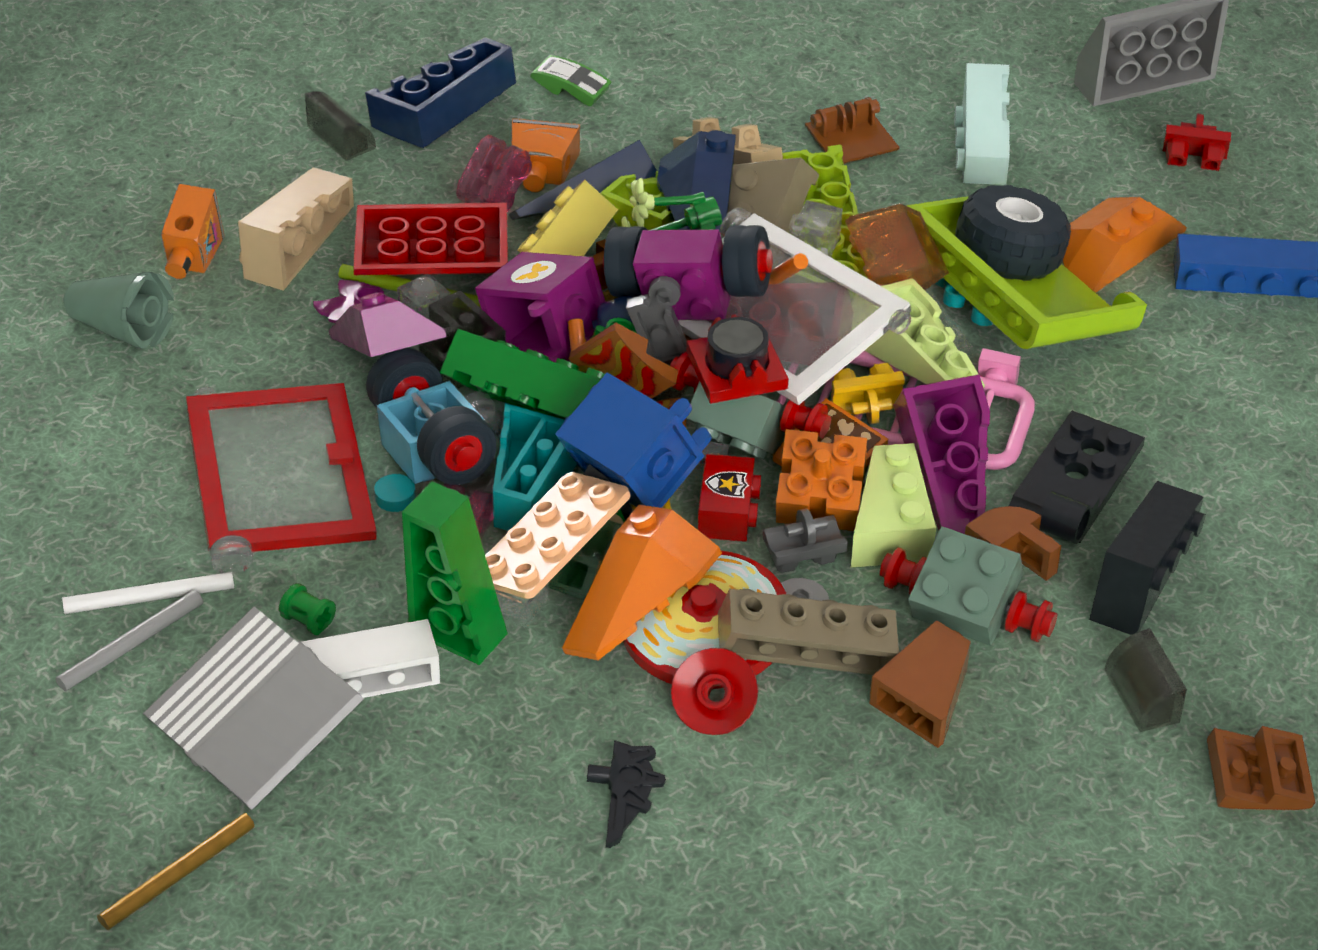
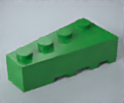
(450, 574)

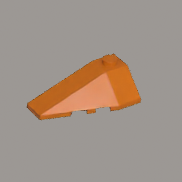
(644, 565)

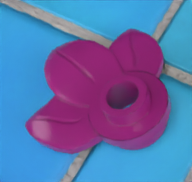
(349, 295)

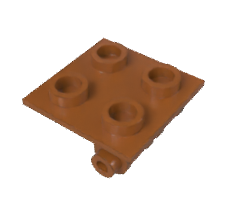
(853, 129)

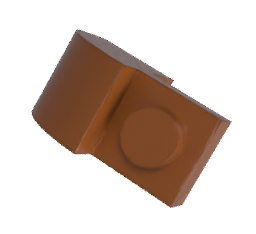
(1019, 532)

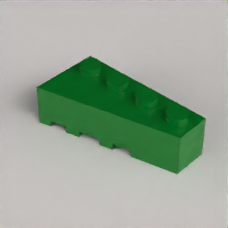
(518, 376)

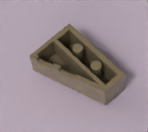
(772, 188)

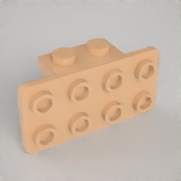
(553, 533)

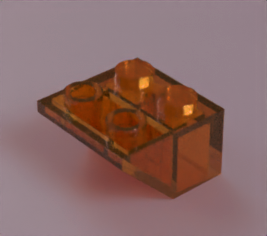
(896, 246)

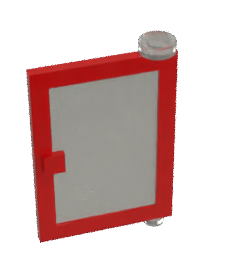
(277, 471)

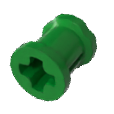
(307, 609)

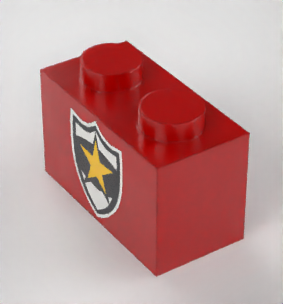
(727, 497)

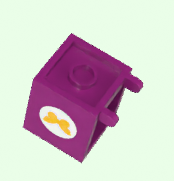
(537, 298)

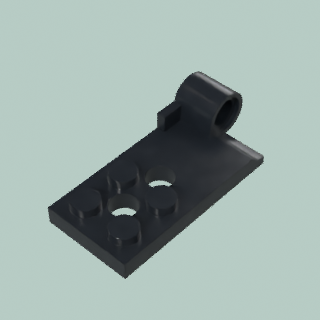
(1072, 504)

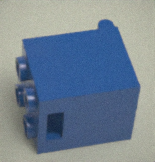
(634, 440)

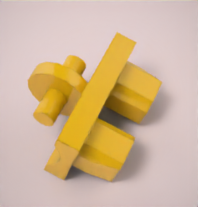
(867, 393)

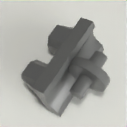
(804, 540)

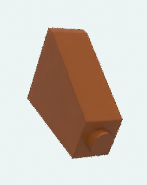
(924, 682)

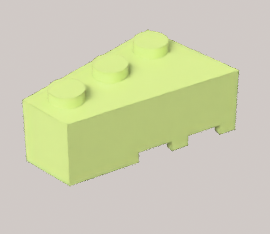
(893, 508)

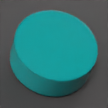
(394, 492)

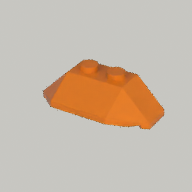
(1117, 238)

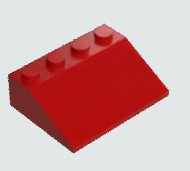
(430, 238)

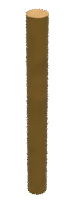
(175, 871)

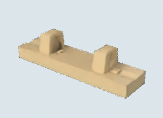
(747, 144)

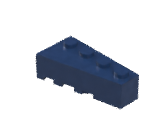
(442, 93)

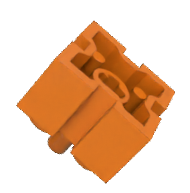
(821, 477)

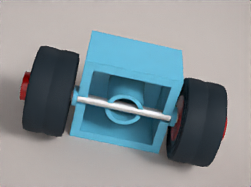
(426, 421)

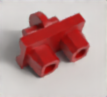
(1198, 141)

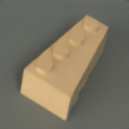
(292, 226)

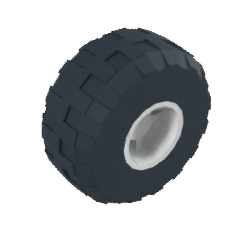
(1014, 231)

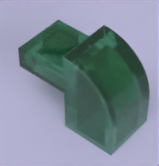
(581, 570)

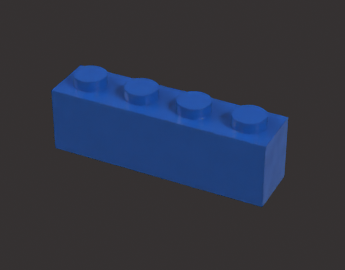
(1246, 265)

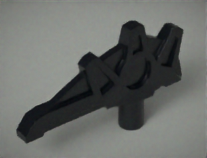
(630, 785)

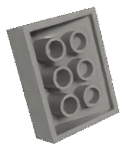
(1151, 50)

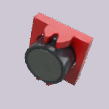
(738, 360)

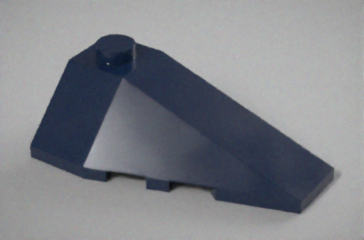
(699, 166)

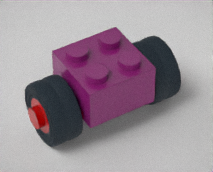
(696, 259)

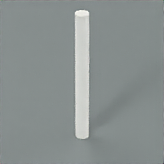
(147, 592)

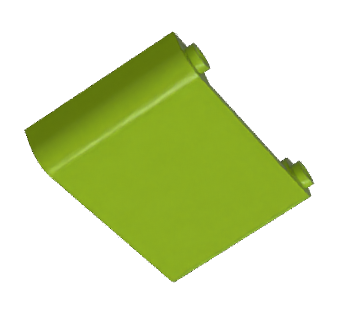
(1031, 311)

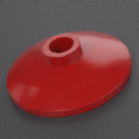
(699, 676)

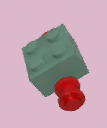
(752, 422)
(968, 588)

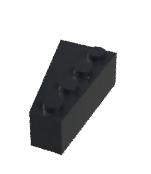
(1145, 556)

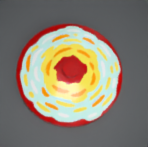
(692, 617)

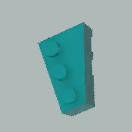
(527, 463)

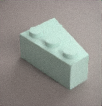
(983, 125)

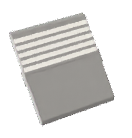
(253, 707)

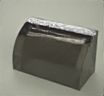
(337, 126)
(1146, 681)

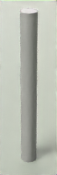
(129, 640)

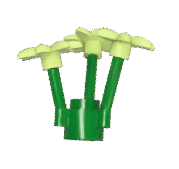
(701, 215)

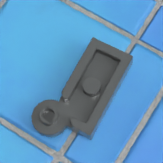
(657, 321)

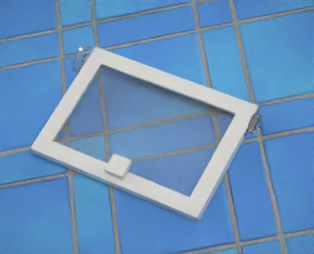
(814, 317)

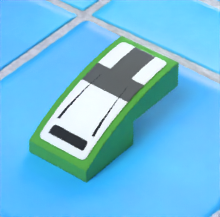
(577, 79)

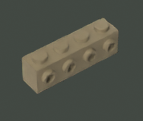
(807, 631)

